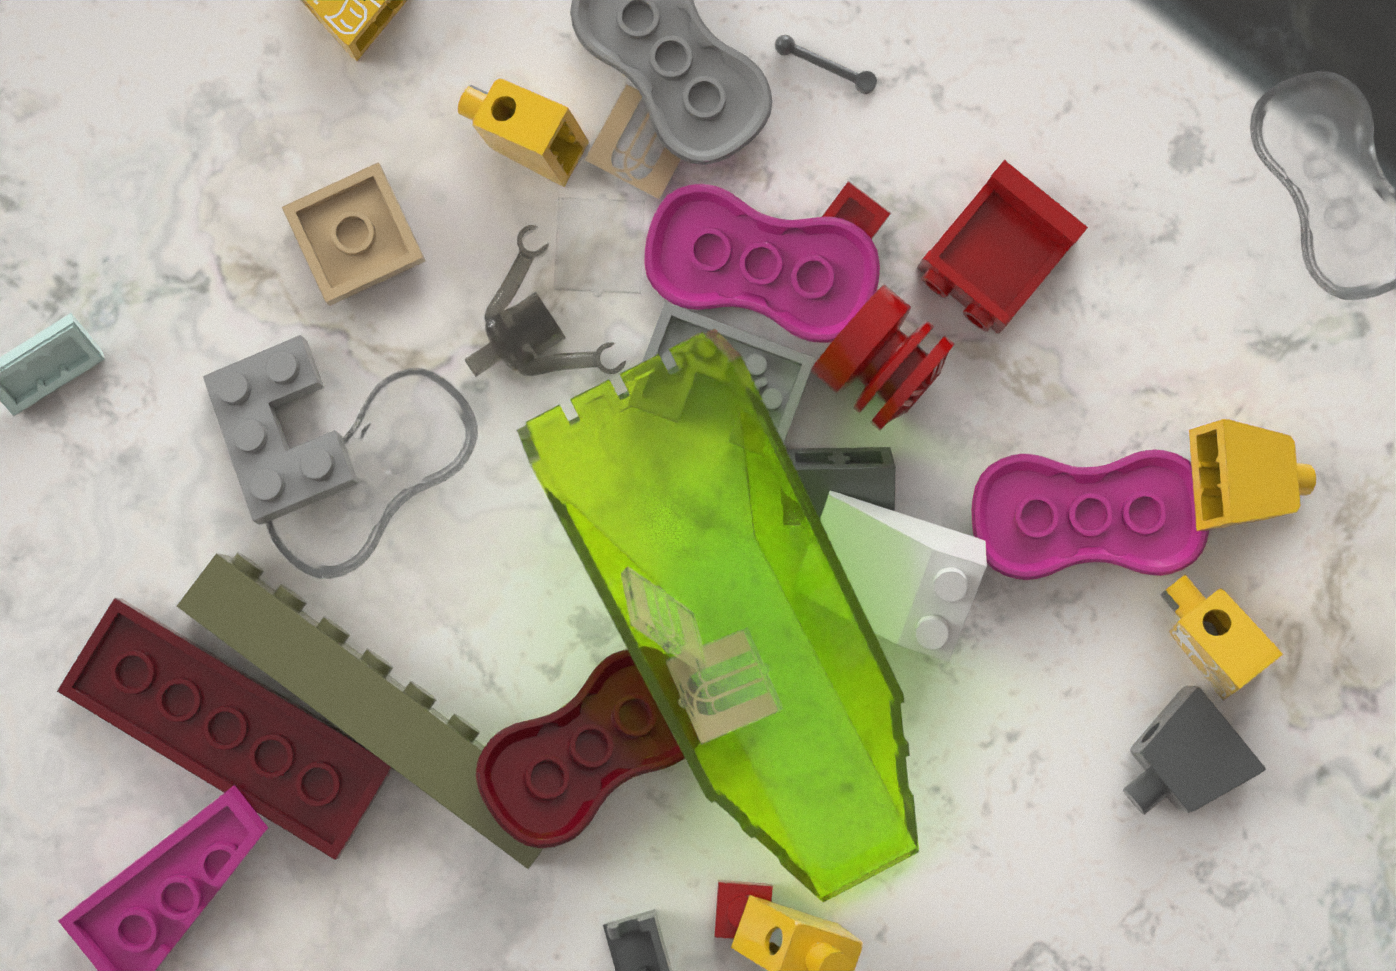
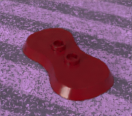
(557, 770)

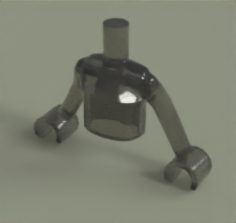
(527, 329)

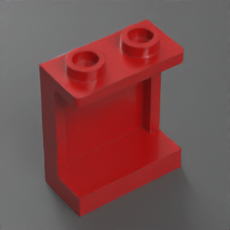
(1000, 248)

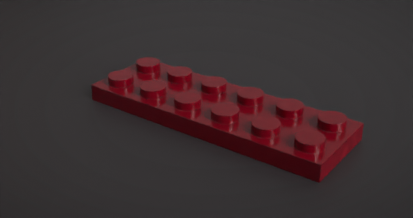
(225, 727)

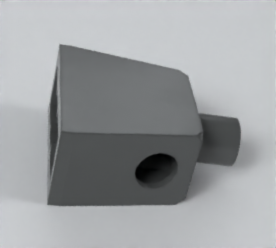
(1189, 756)

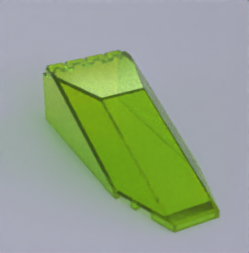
(708, 505)

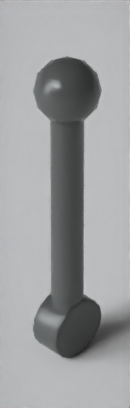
(864, 81)

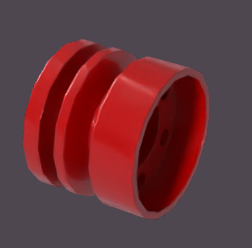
(882, 357)

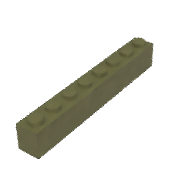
(347, 688)

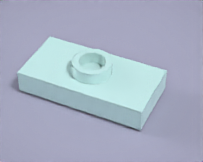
(46, 363)

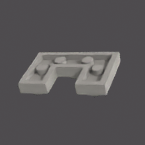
(775, 369)
(268, 471)

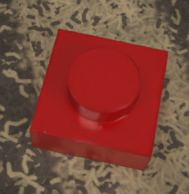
(859, 209)
(731, 902)

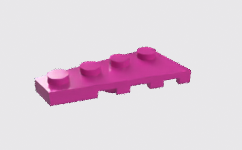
(158, 897)

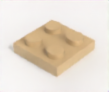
(353, 234)

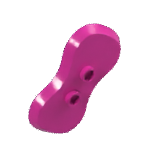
(722, 253)
(1060, 515)

